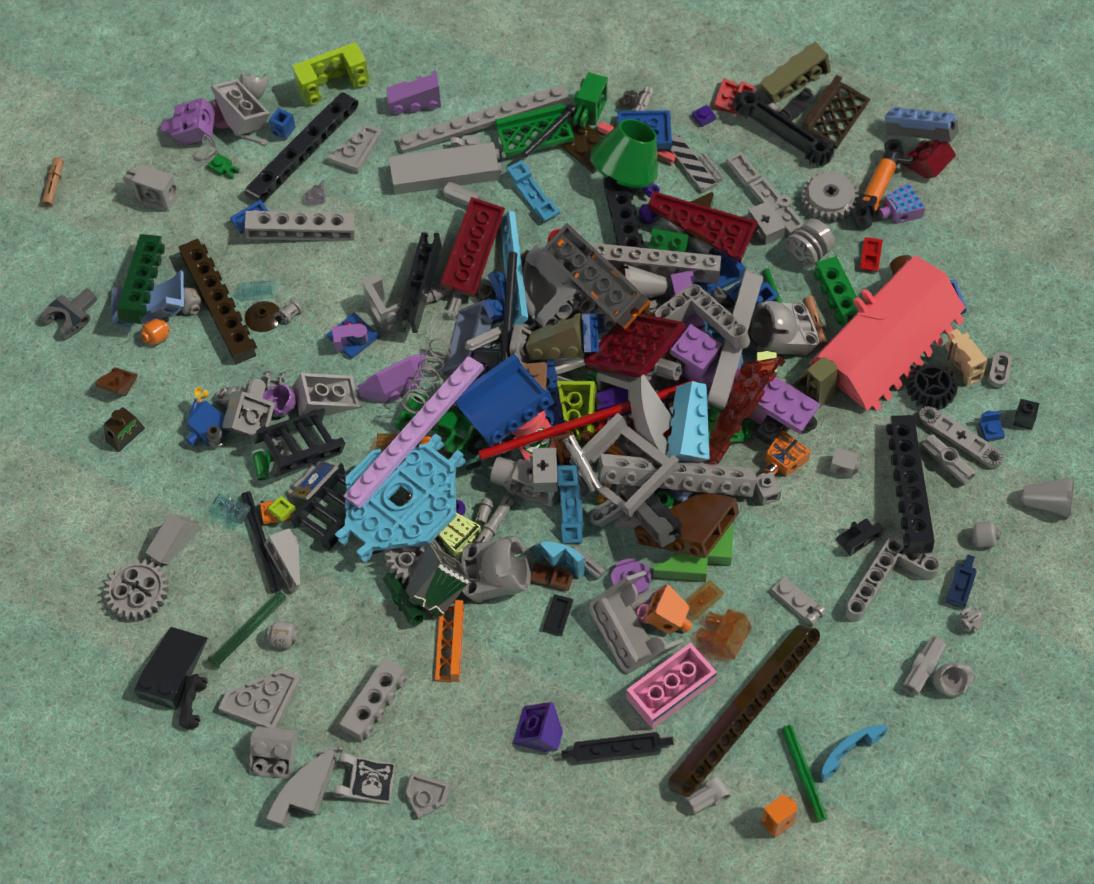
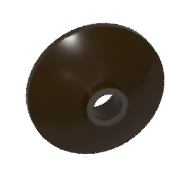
(262, 322)

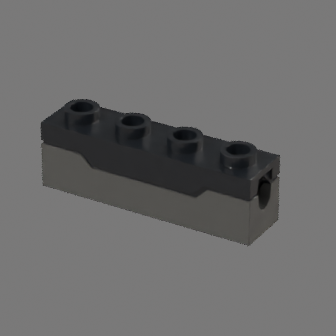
(654, 517)

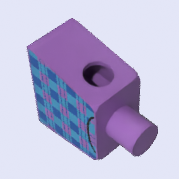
(902, 205)

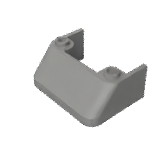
(623, 629)

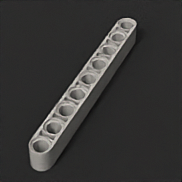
(729, 355)

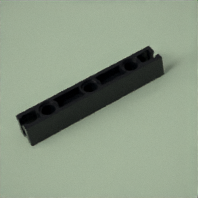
(419, 282)

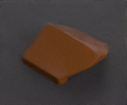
(117, 381)

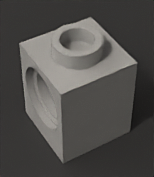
(844, 463)

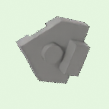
(426, 793)

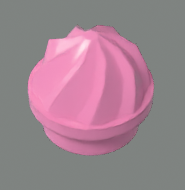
(641, 611)

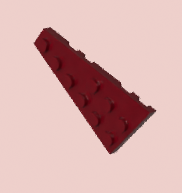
(715, 227)

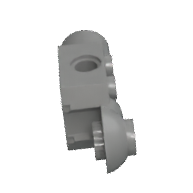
(515, 479)

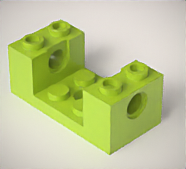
(341, 61)

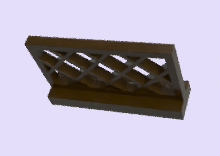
(825, 102)

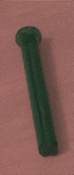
(247, 629)

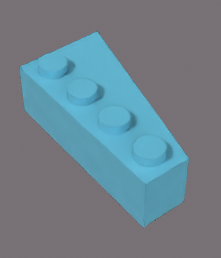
(690, 424)

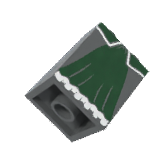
(436, 581)

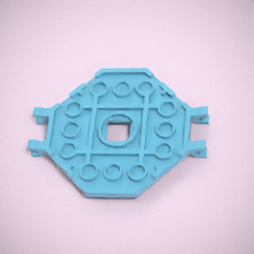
(418, 522)

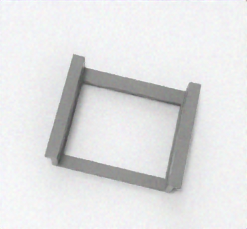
(605, 438)

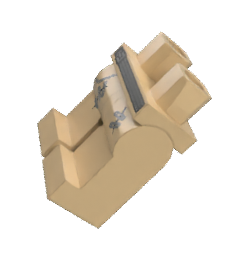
(966, 356)

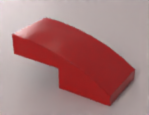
(871, 254)

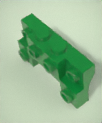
(451, 425)

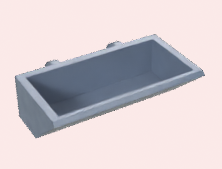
(469, 324)

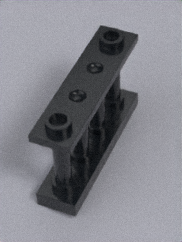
(299, 458)
(300, 515)

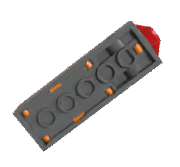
(595, 275)

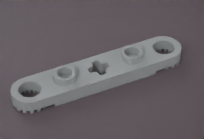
(971, 443)

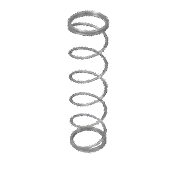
(436, 357)

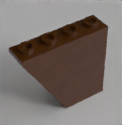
(703, 522)

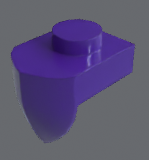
(646, 215)

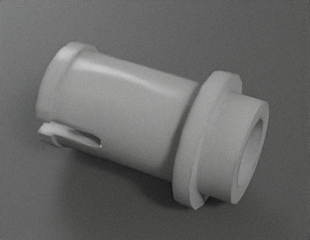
(483, 511)

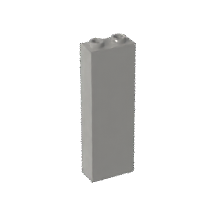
(438, 167)

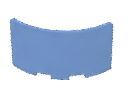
(165, 300)

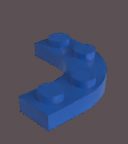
(495, 308)

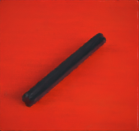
(260, 540)

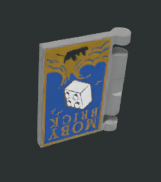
(312, 480)

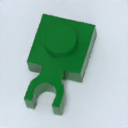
(222, 165)

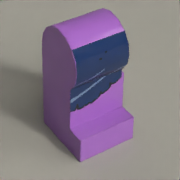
(349, 335)

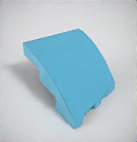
(560, 556)

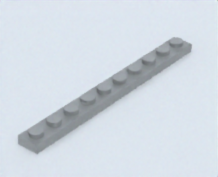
(481, 119)

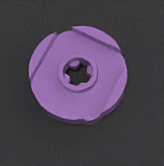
(632, 566)

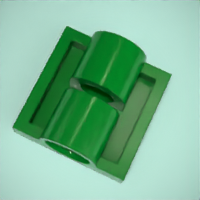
(668, 240)

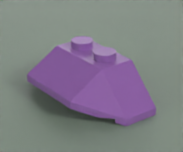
(393, 381)

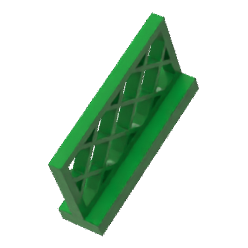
(532, 120)

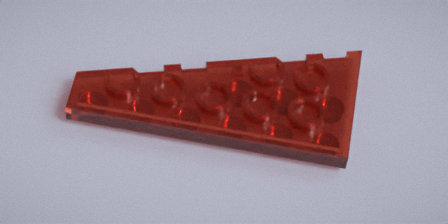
(742, 401)

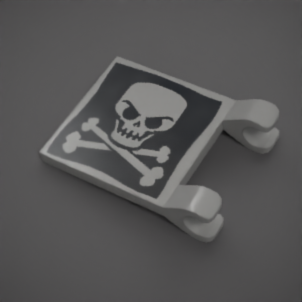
(369, 779)

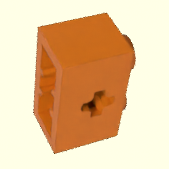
(779, 815)

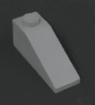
(284, 552)

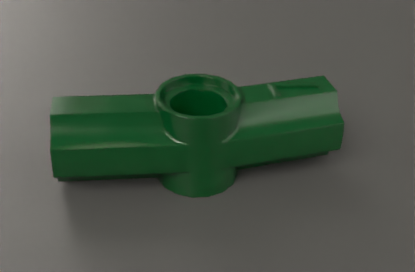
(413, 613)

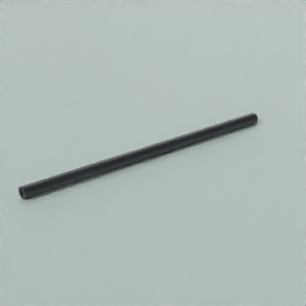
(508, 315)

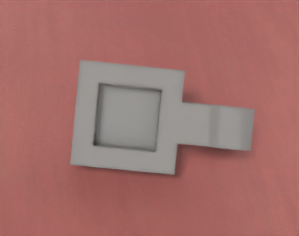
(467, 140)

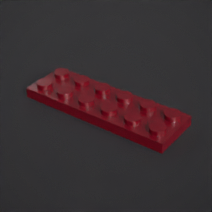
(472, 247)

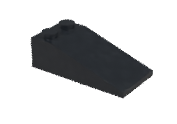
(167, 670)

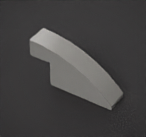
(649, 413)
(304, 789)

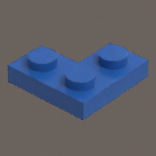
(592, 325)

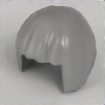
(255, 85)

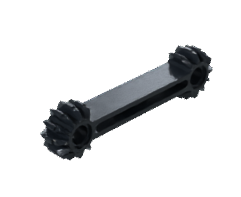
(751, 105)

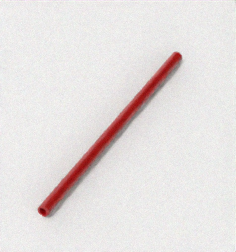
(567, 426)

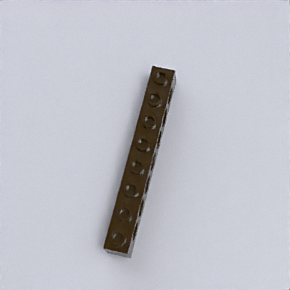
(198, 263)

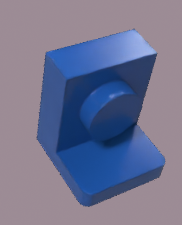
(991, 426)

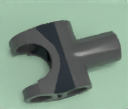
(72, 311)

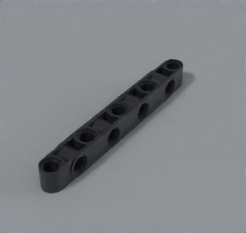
(301, 147)

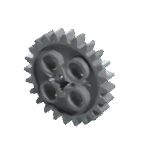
(408, 555)
(146, 575)

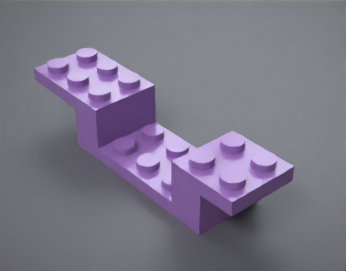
(780, 399)

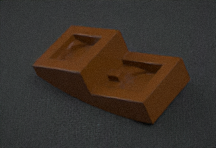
(552, 577)

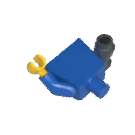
(205, 422)

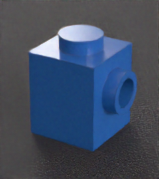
(282, 123)

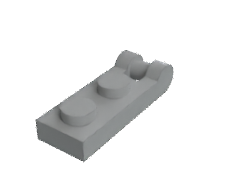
(798, 601)

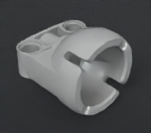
(783, 328)
(495, 569)

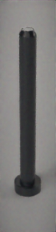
(570, 110)

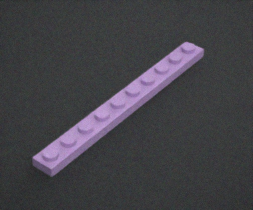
(413, 432)

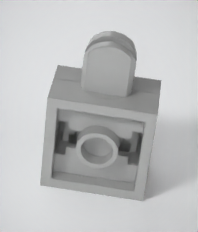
(153, 186)
(248, 410)

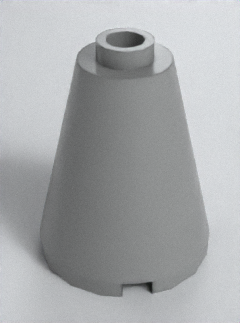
(648, 283)
(1050, 496)

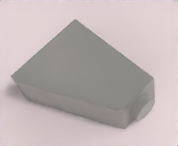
(172, 538)

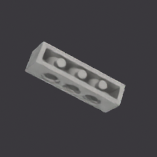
(385, 672)

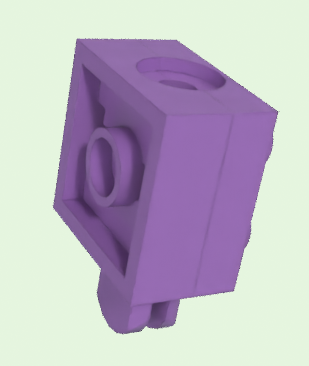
(190, 121)

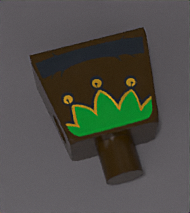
(121, 428)

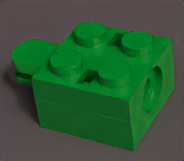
(590, 99)

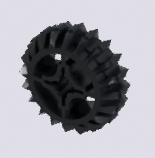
(936, 394)

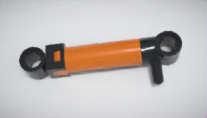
(868, 203)

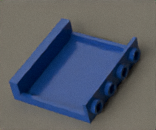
(503, 400)

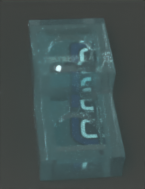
(230, 509)

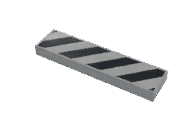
(692, 165)

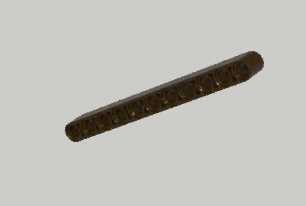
(743, 710)

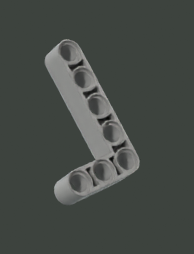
(697, 300)
(882, 573)

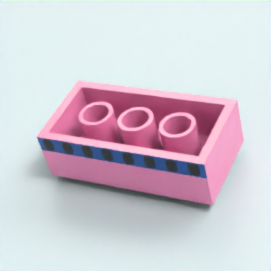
(671, 685)

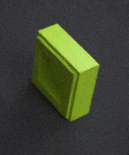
(281, 508)

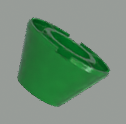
(628, 154)

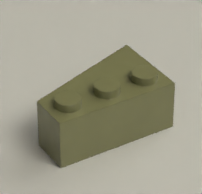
(557, 341)
(819, 381)

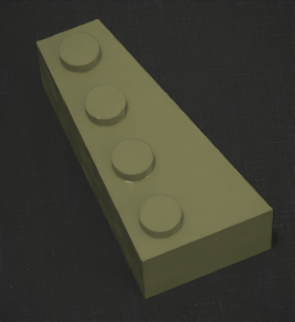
(796, 73)

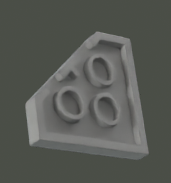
(262, 699)

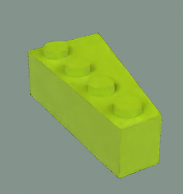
(578, 400)

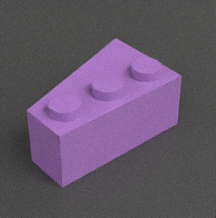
(415, 95)

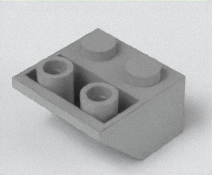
(272, 752)

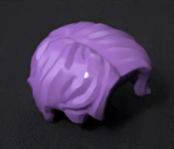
(283, 399)

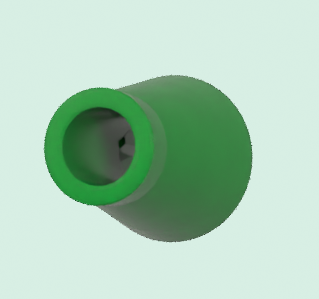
(261, 463)

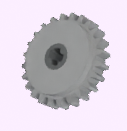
(829, 195)

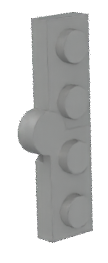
(780, 203)

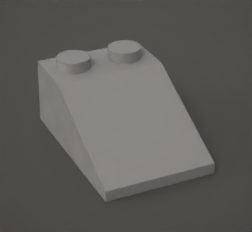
(239, 107)
(325, 391)

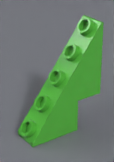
(694, 568)

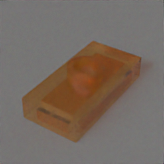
(703, 599)

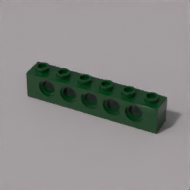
(140, 279)

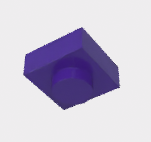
(704, 115)

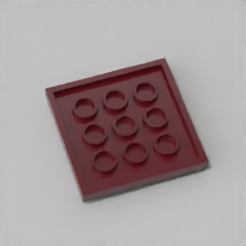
(637, 347)

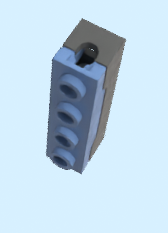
(921, 124)

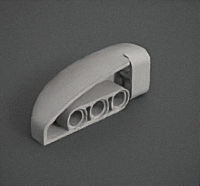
(551, 292)

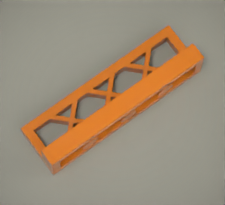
(456, 645)

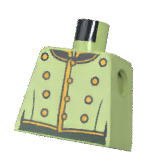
(459, 534)

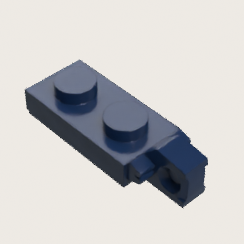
(962, 583)

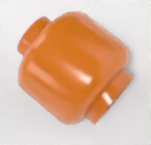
(155, 331)

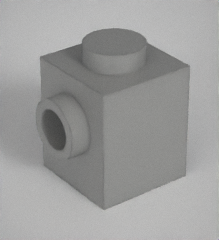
(767, 488)

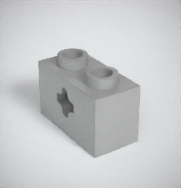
(769, 226)
(545, 460)

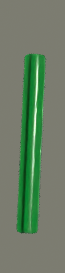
(804, 773)

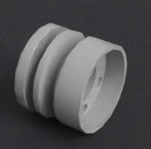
(810, 242)

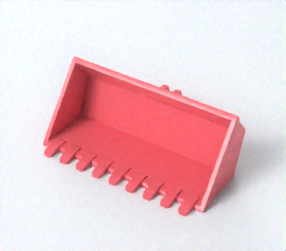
(892, 332)

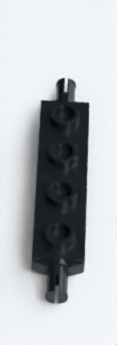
(617, 748)

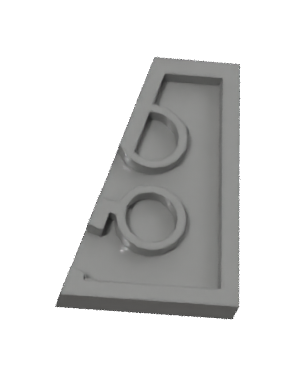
(357, 150)

